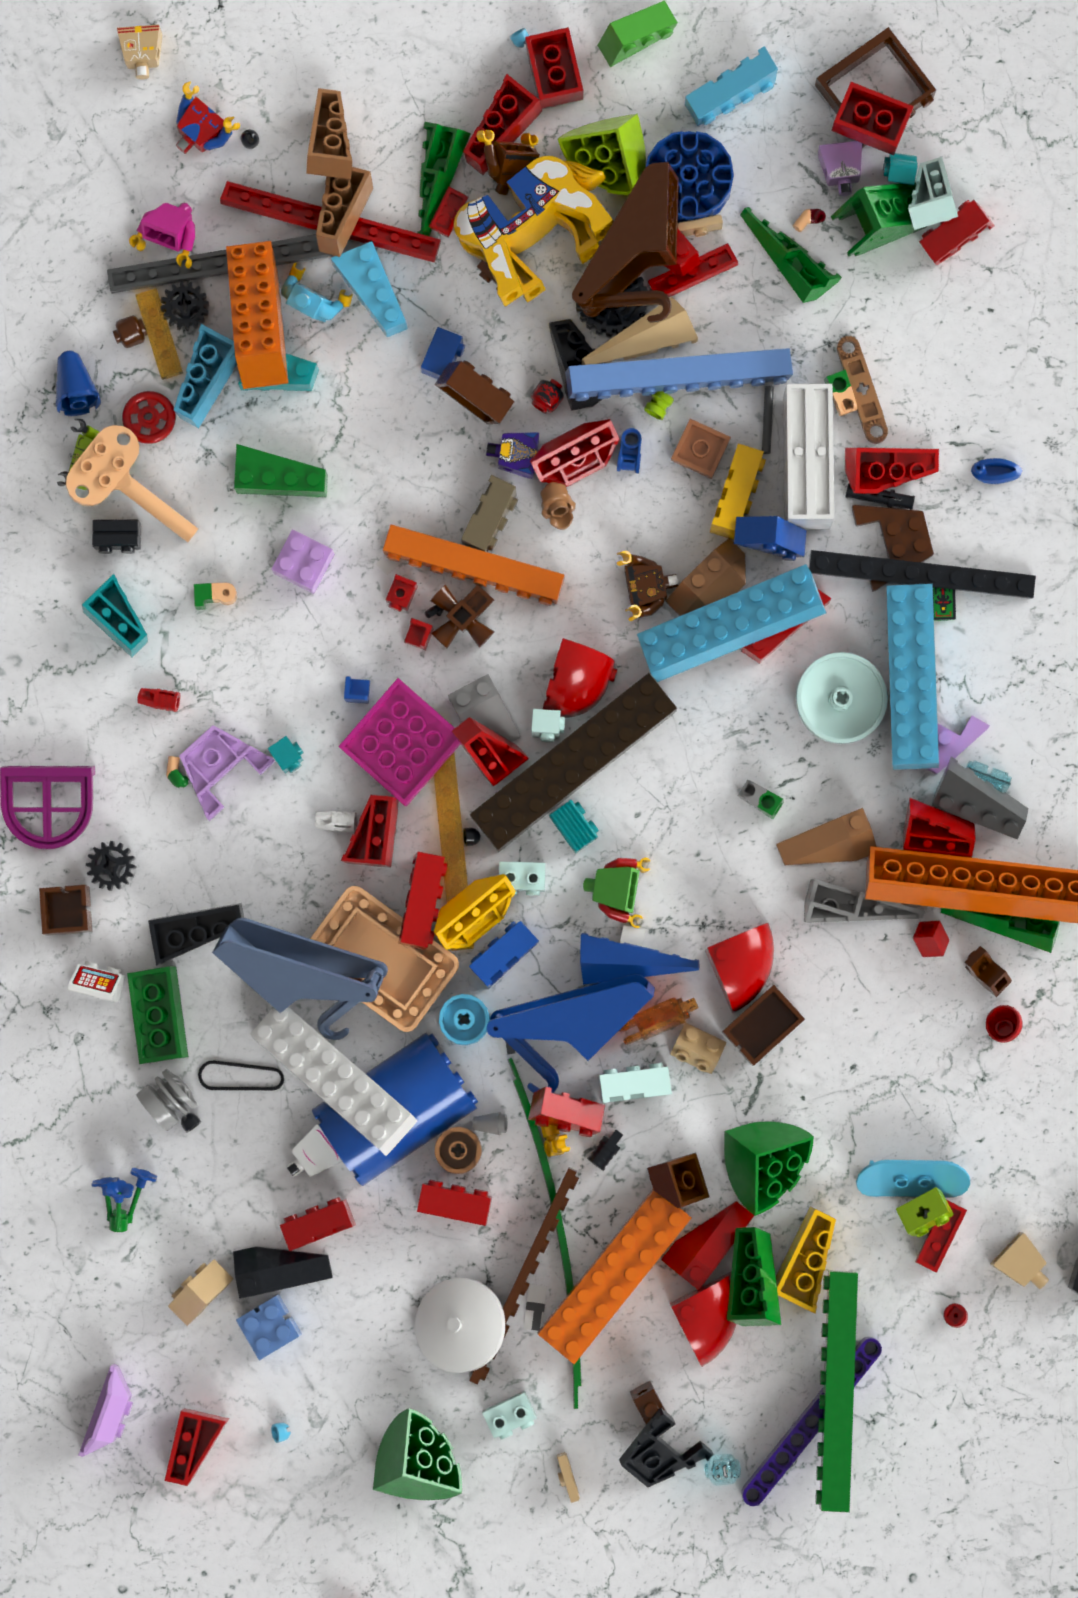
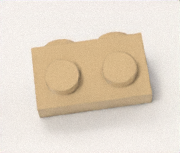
(698, 1048)

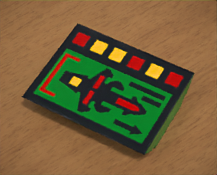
(944, 604)

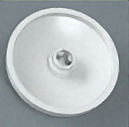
(460, 1325)

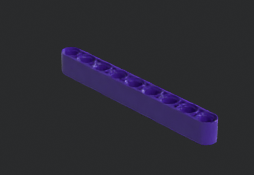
(808, 1433)

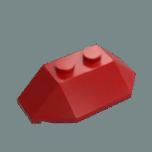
(576, 453)

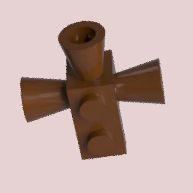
(463, 615)

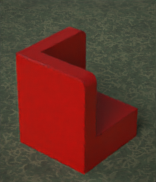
(419, 634)
(931, 939)

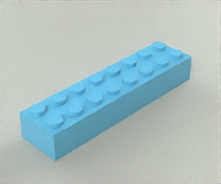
(731, 623)
(912, 677)

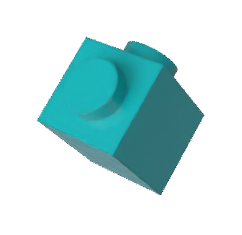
(287, 754)

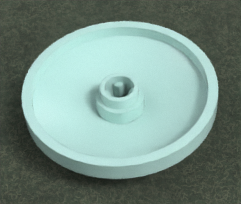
(841, 698)

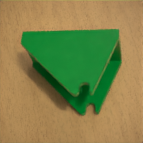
(881, 213)

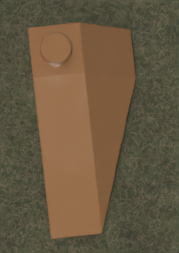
(835, 841)

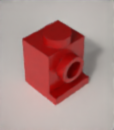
(408, 586)

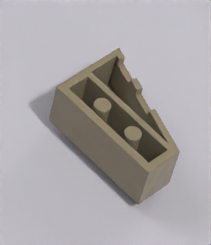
(490, 515)

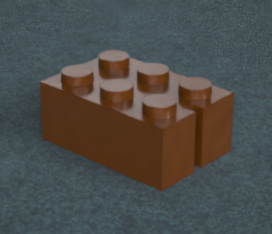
(475, 392)
(763, 1025)

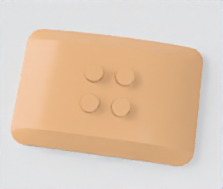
(373, 930)

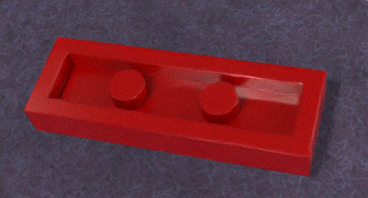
(940, 1239)

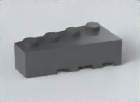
(978, 801)

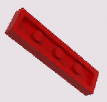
(710, 265)

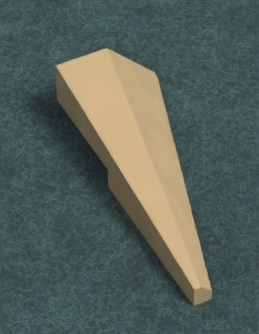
(646, 337)

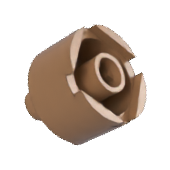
(449, 1140)

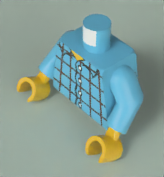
(309, 301)

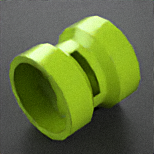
(658, 405)

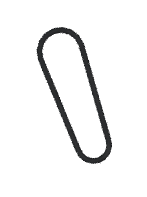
(240, 1065)

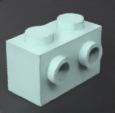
(547, 724)
(525, 876)
(510, 1415)

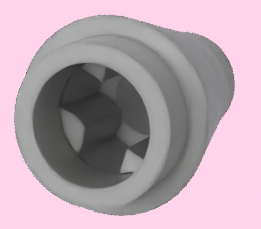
(491, 1123)

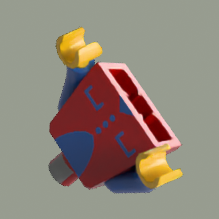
(200, 124)

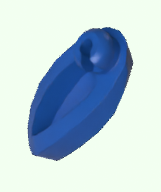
(996, 471)

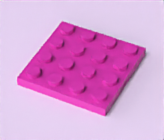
(401, 742)

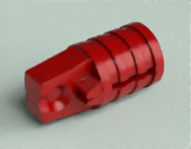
(159, 699)

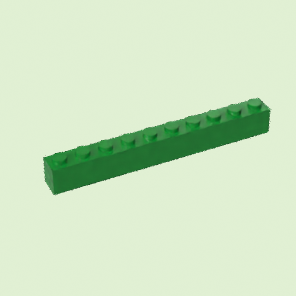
(838, 1391)

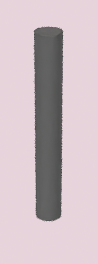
(767, 419)

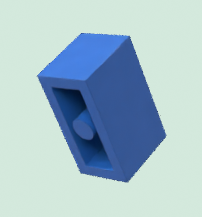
(443, 349)

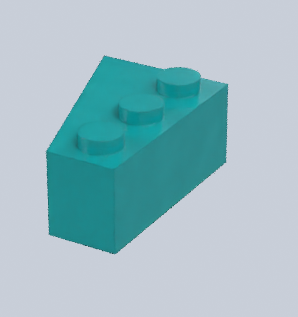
(301, 376)
(115, 616)

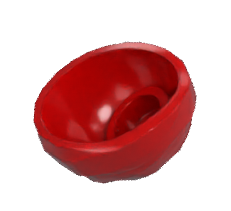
(1004, 1023)

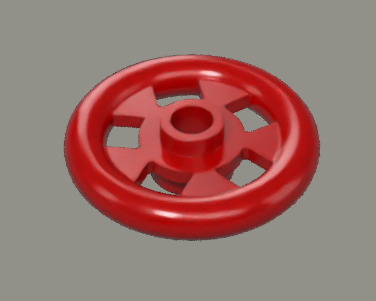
(153, 398)

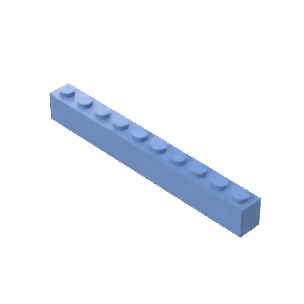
(678, 373)

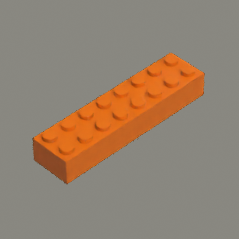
(613, 1276)

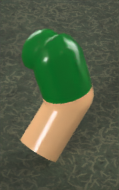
(174, 774)

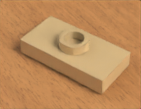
(701, 226)
(566, 1477)

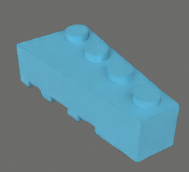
(732, 88)
(370, 284)

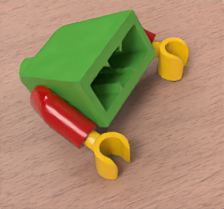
(616, 888)

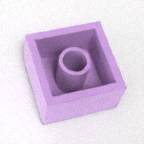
(303, 561)

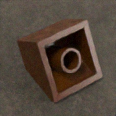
(679, 1180)

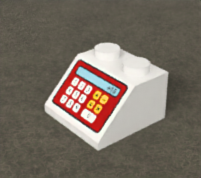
(97, 982)

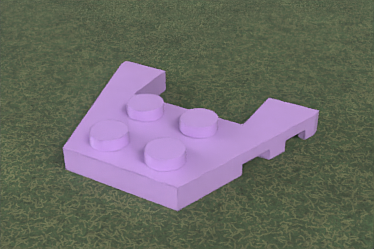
(953, 744)
(212, 759)

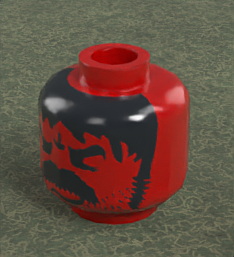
(547, 395)

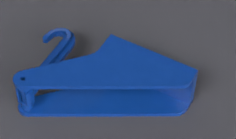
(579, 1016)

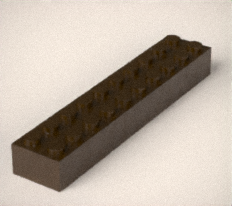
(573, 762)

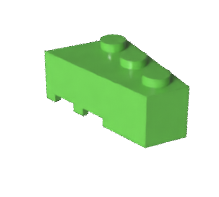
(636, 32)

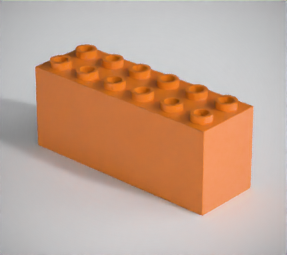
(256, 315)

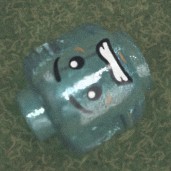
(723, 1469)

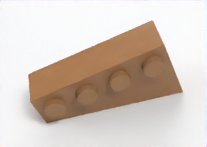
(329, 143)
(341, 209)

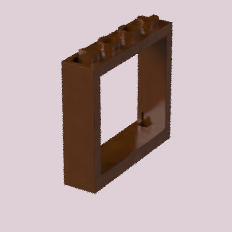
(883, 39)

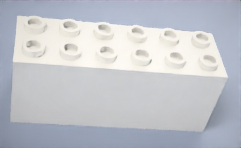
(808, 455)

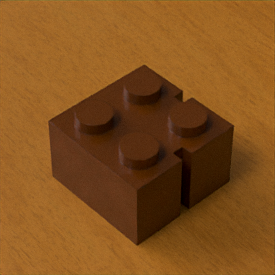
(65, 911)

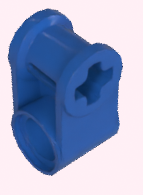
(629, 455)

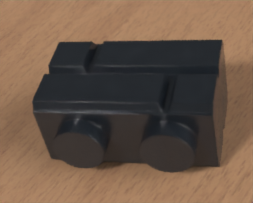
(116, 535)

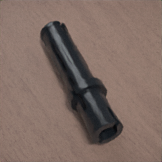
(906, 500)

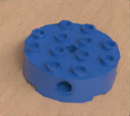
(709, 165)

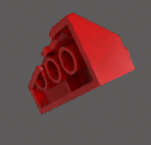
(882, 468)
(705, 1246)

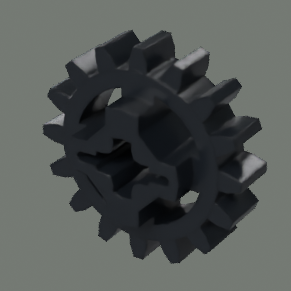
(175, 307)
(121, 862)

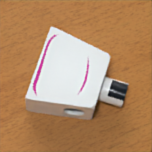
(313, 1154)

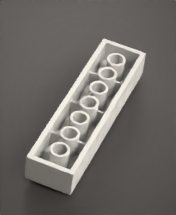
(334, 1078)

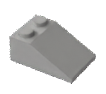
(483, 703)

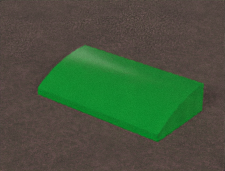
(157, 1015)

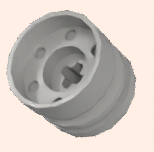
(167, 1099)

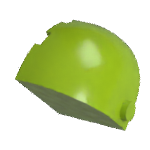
(611, 147)

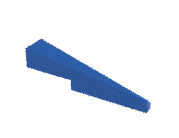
(609, 960)

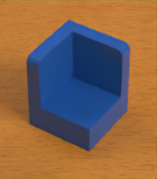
(356, 690)

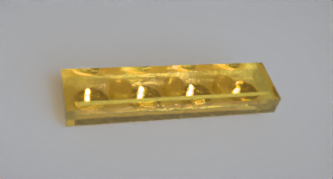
(159, 334)

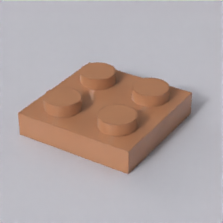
(700, 448)

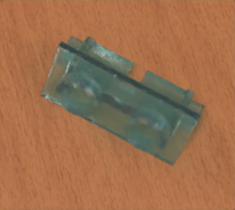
(997, 777)

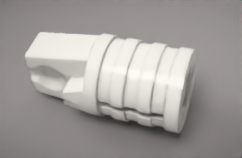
(336, 821)

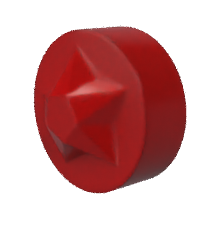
(955, 1315)

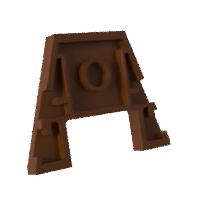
(902, 530)

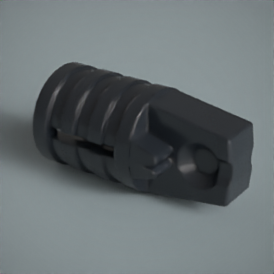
(605, 1150)

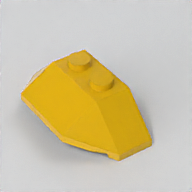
(474, 911)

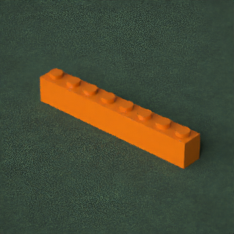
(473, 564)

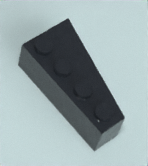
(186, 931)

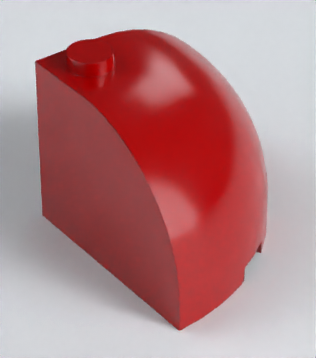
(578, 679)
(743, 965)
(705, 1318)

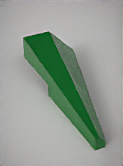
(443, 153)
(799, 269)
(1030, 931)

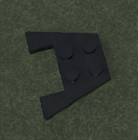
(653, 1459)

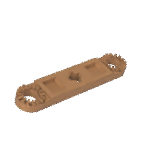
(867, 405)

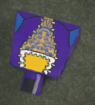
(515, 453)

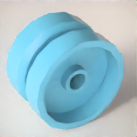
(451, 1015)

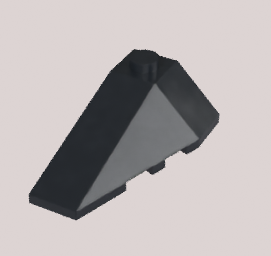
(570, 350)
(269, 1270)

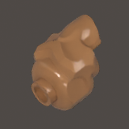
(557, 505)

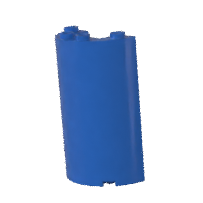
(419, 1082)

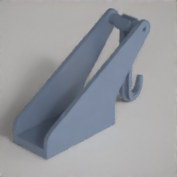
(293, 968)

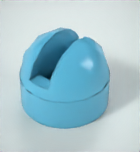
(518, 37)
(279, 1432)

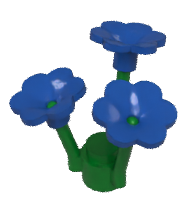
(119, 1190)

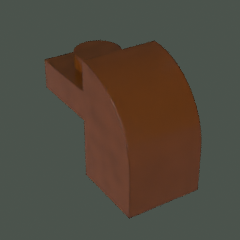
(987, 971)

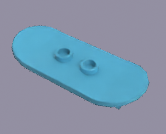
(912, 1178)

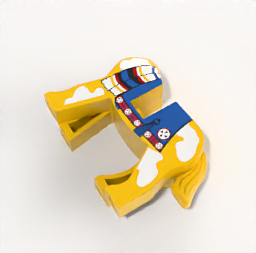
(548, 195)

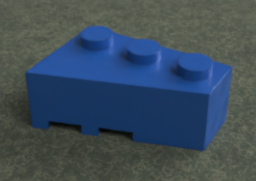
(771, 536)
(503, 953)

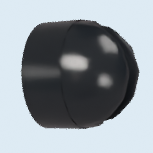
(254, 136)
(471, 836)
(190, 1122)

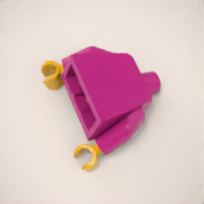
(167, 227)

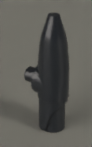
(433, 611)

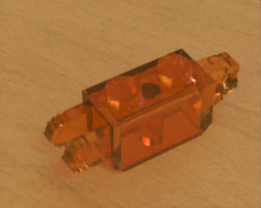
(659, 1018)

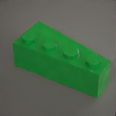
(274, 475)
(753, 1280)

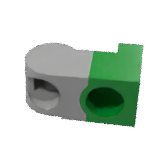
(761, 799)

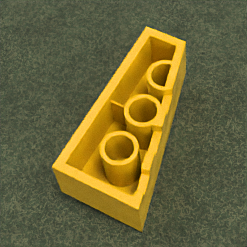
(737, 490)
(805, 1261)

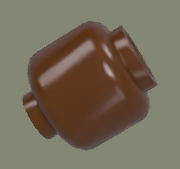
(130, 331)

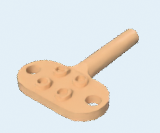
(106, 468)

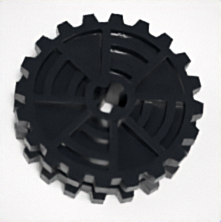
(616, 319)

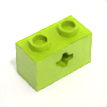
(912, 1212)

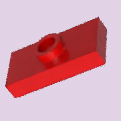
(445, 215)

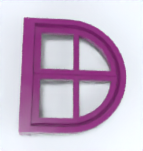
(46, 775)

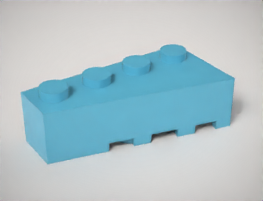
(206, 375)

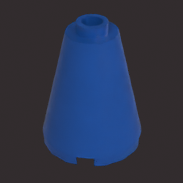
(74, 386)

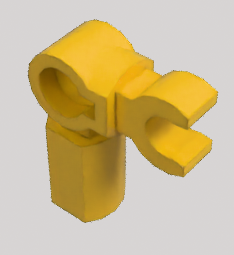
(554, 1144)

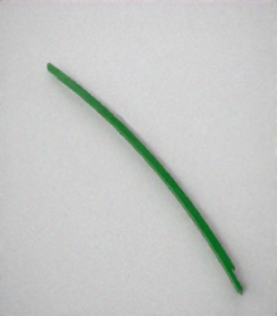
(551, 1192)

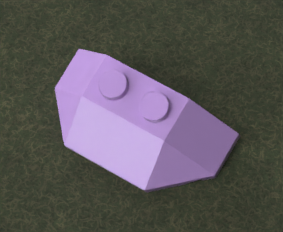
(109, 1413)

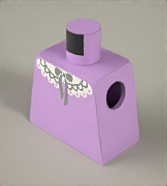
(841, 164)

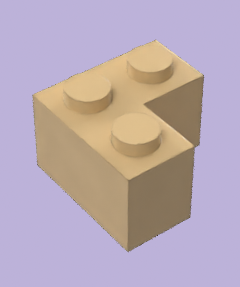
(199, 1291)

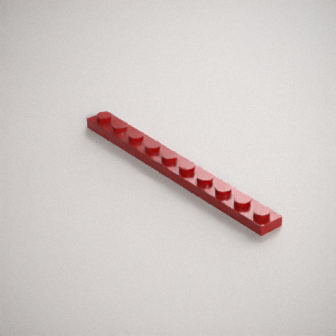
(307, 216)

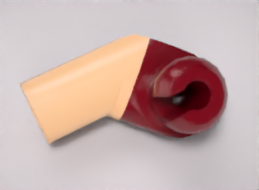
(809, 216)

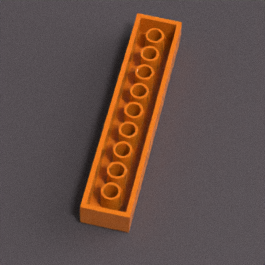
(972, 884)

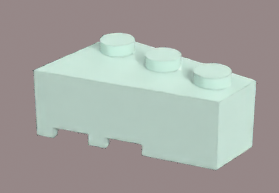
(932, 196)
(635, 1083)

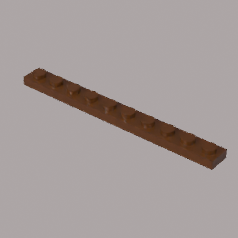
(530, 1264)

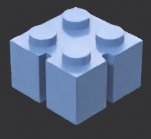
(267, 1328)

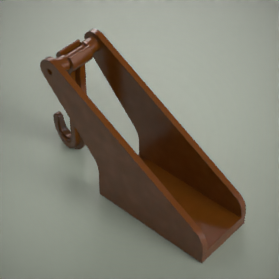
(638, 239)

